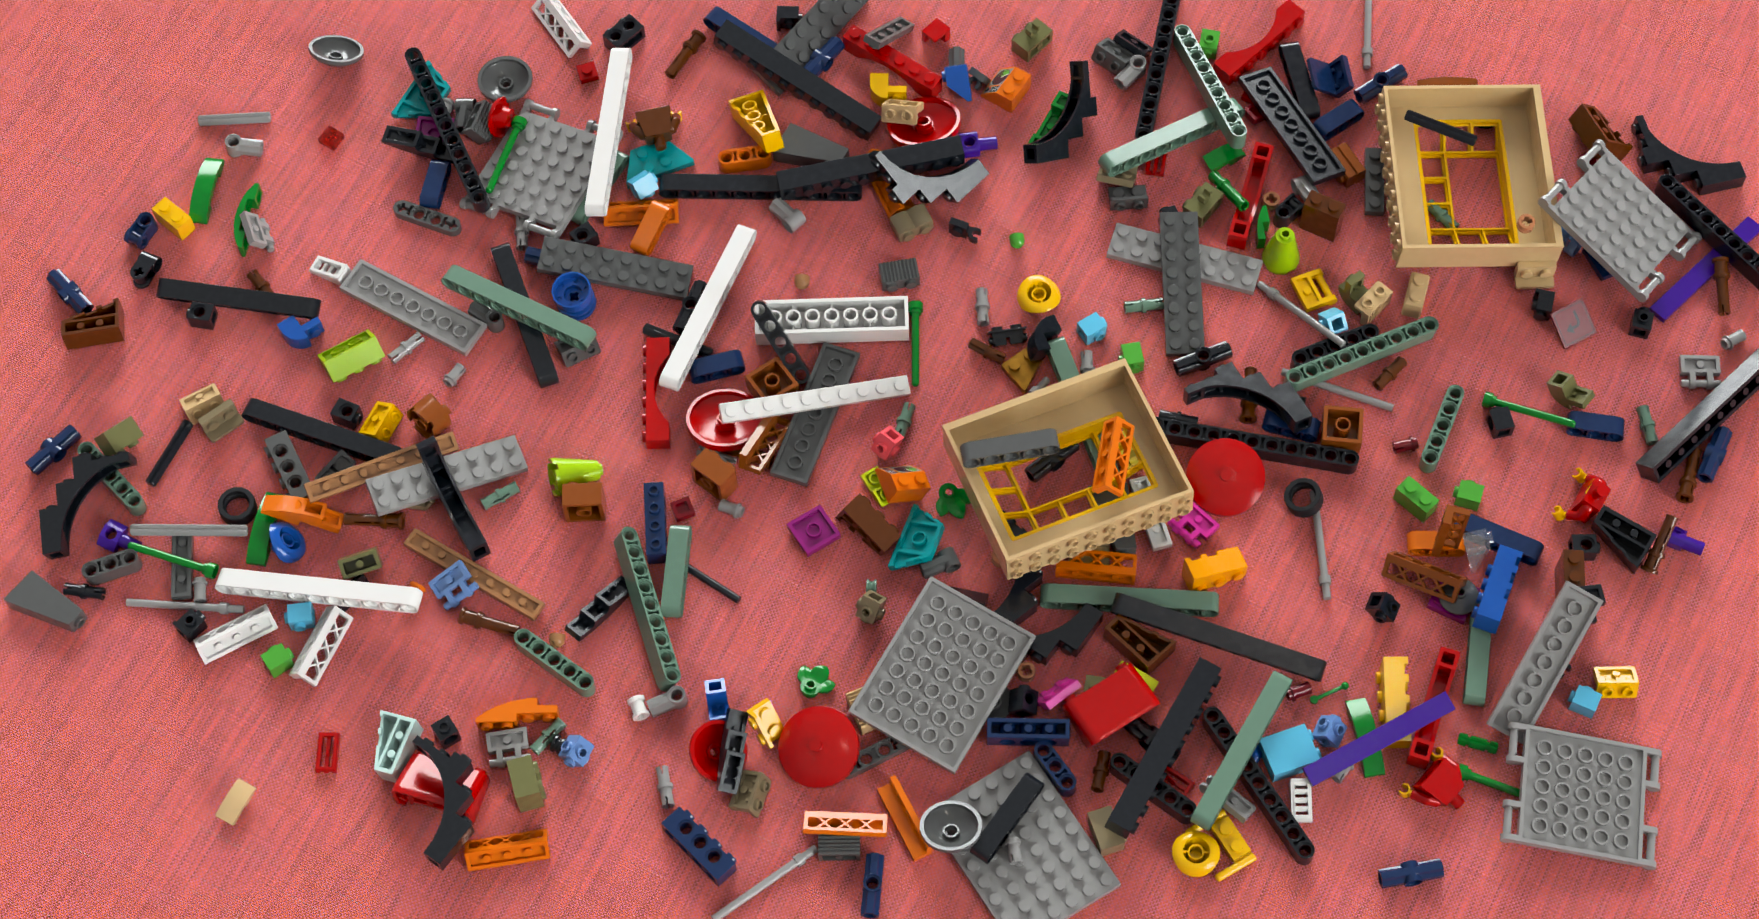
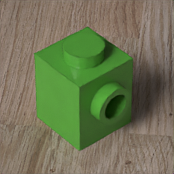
(1209, 42)
(1133, 354)
(1468, 494)
(278, 659)

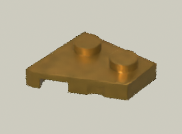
(1021, 369)

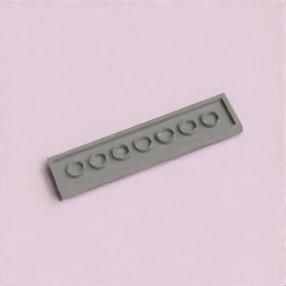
(1217, 265)
(413, 307)
(468, 468)
(1546, 659)

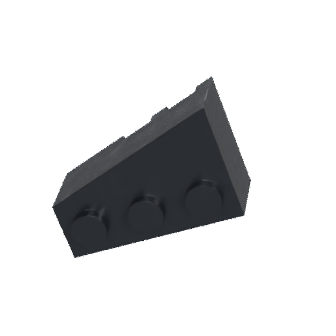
(1623, 537)

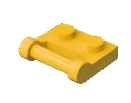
(1308, 293)

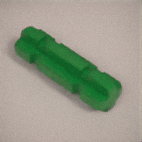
(1477, 743)

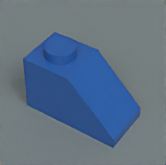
(958, 80)

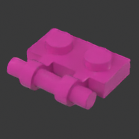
(1197, 520)
(1058, 692)

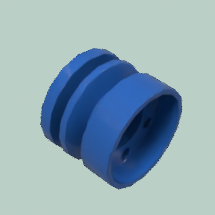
(574, 295)

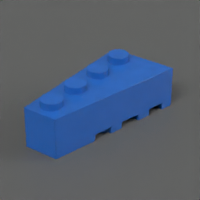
(1496, 589)

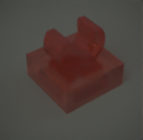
(331, 138)

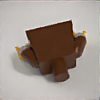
(655, 126)

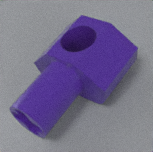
(977, 144)
(121, 539)
(1680, 540)

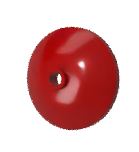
(705, 738)

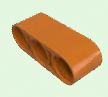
(736, 164)
(651, 228)
(1422, 542)

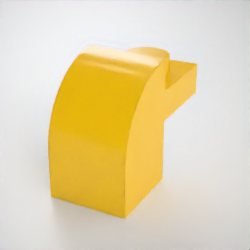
(881, 91)

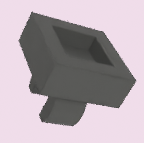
(979, 77)

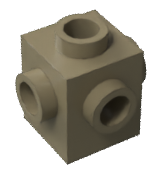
(871, 607)

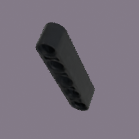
(1299, 78)
(779, 332)
(1324, 347)
(1164, 790)
(1007, 818)

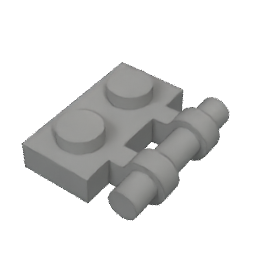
(257, 231)
(1699, 366)
(506, 741)

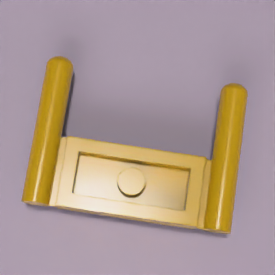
(1232, 844)

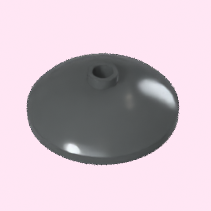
(336, 50)
(505, 72)
(950, 826)

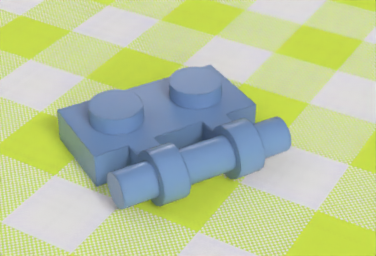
(449, 580)

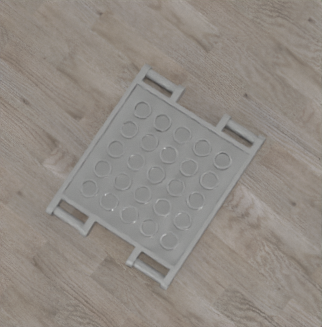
(543, 173)
(1619, 221)
(1582, 795)

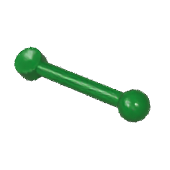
(1314, 699)

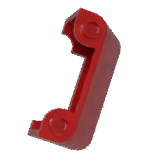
(1109, 704)
(423, 785)

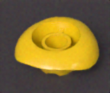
(1038, 294)
(1195, 853)

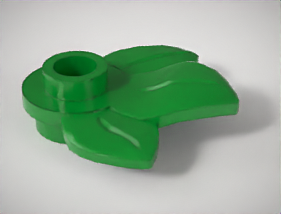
(954, 503)
(814, 680)

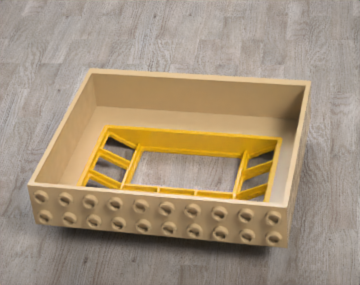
(1521, 162)
(1077, 413)

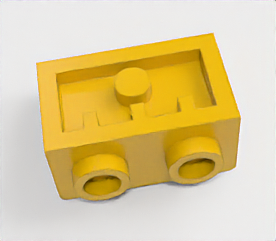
(381, 421)
(1616, 681)
(766, 722)

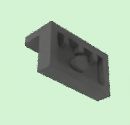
(1111, 55)
(1128, 198)
(574, 355)

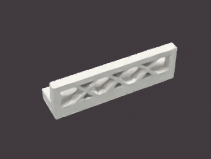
(566, 21)
(235, 634)
(314, 643)

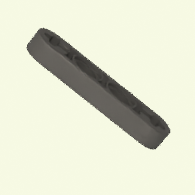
(426, 220)
(877, 758)

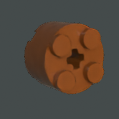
(429, 416)

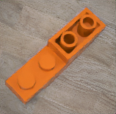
(298, 509)
(509, 714)

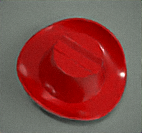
(500, 117)

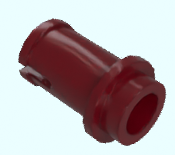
(1405, 445)
(1298, 691)

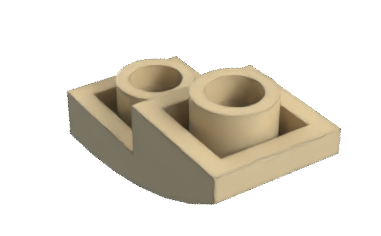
(235, 801)

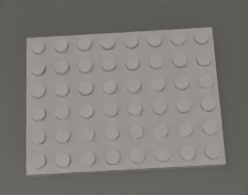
(942, 675)
(1060, 862)

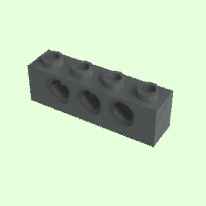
(280, 444)

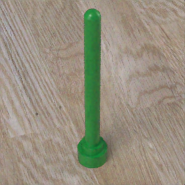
(518, 124)
(915, 309)
(1491, 401)
(209, 569)
(1468, 775)

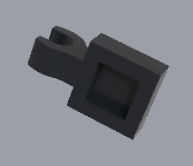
(962, 229)

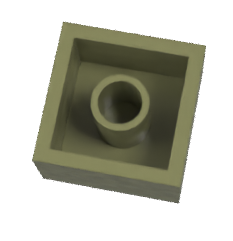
(526, 783)

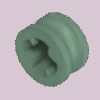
(871, 585)

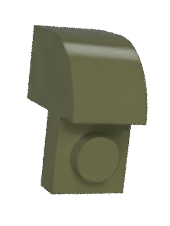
(1352, 290)
(1567, 393)

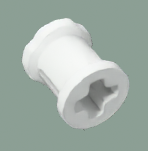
(638, 707)

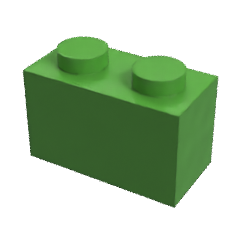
(1416, 499)

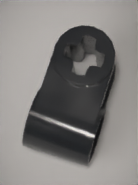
(1290, 208)
(145, 269)

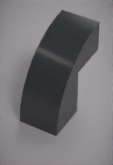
(1038, 341)

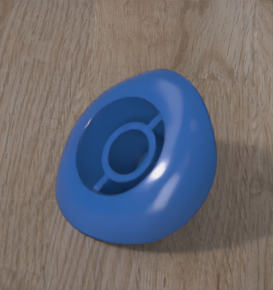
(287, 542)

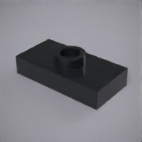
(1132, 43)

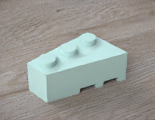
(395, 744)

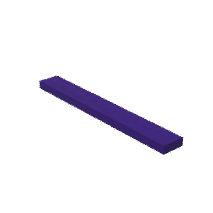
(1697, 276)
(1378, 738)

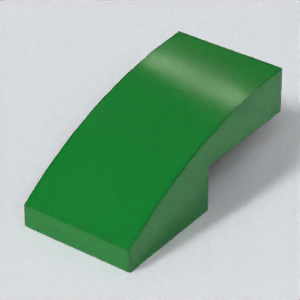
(1222, 156)
(1262, 226)

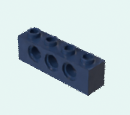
(655, 522)
(1027, 731)
(717, 871)

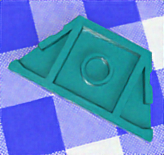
(412, 102)
(657, 162)
(917, 541)

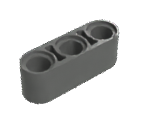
(102, 565)

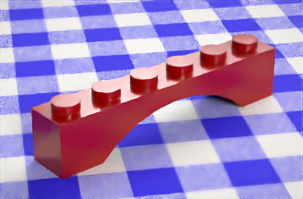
(1234, 64)
(921, 79)
(1251, 191)
(657, 427)
(1440, 682)

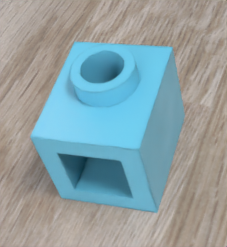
(643, 185)
(1333, 319)
(1092, 328)
(300, 616)
(1584, 701)

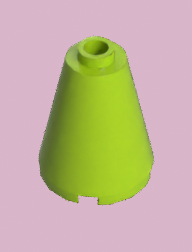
(1281, 252)
(572, 470)

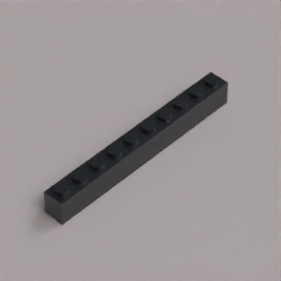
(796, 80)
(859, 170)
(1701, 421)
(1162, 748)

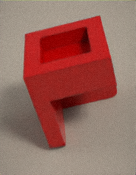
(935, 31)

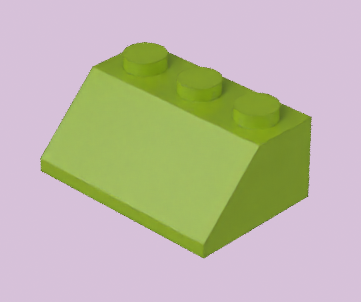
(351, 356)

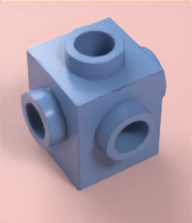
(1329, 730)
(575, 751)

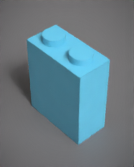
(1288, 752)

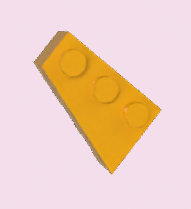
(1214, 570)

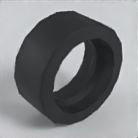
(234, 493)
(1309, 510)

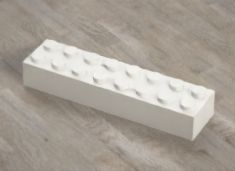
(837, 320)

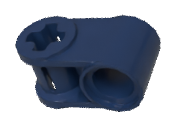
(139, 232)

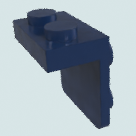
(1331, 78)

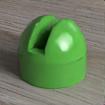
(1017, 240)

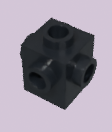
(1382, 607)

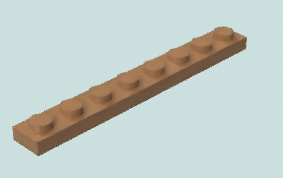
(356, 475)
(487, 581)

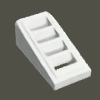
(338, 277)
(1301, 783)

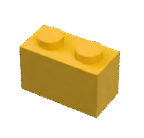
(173, 218)

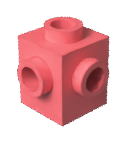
(887, 443)

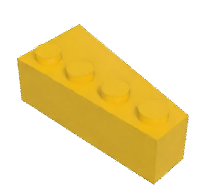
(756, 118)
(1391, 693)

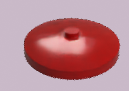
(936, 121)
(705, 423)
(1226, 477)
(819, 747)

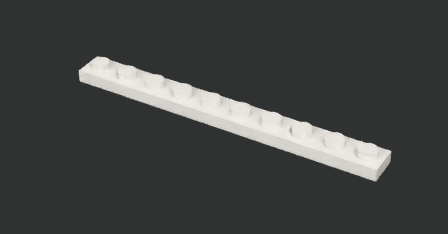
(814, 399)

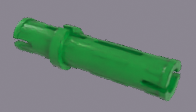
(1231, 193)

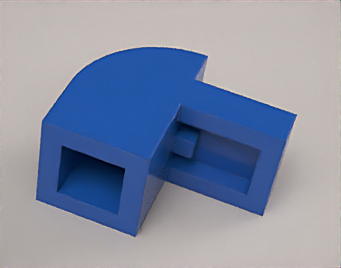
(299, 335)
(716, 698)

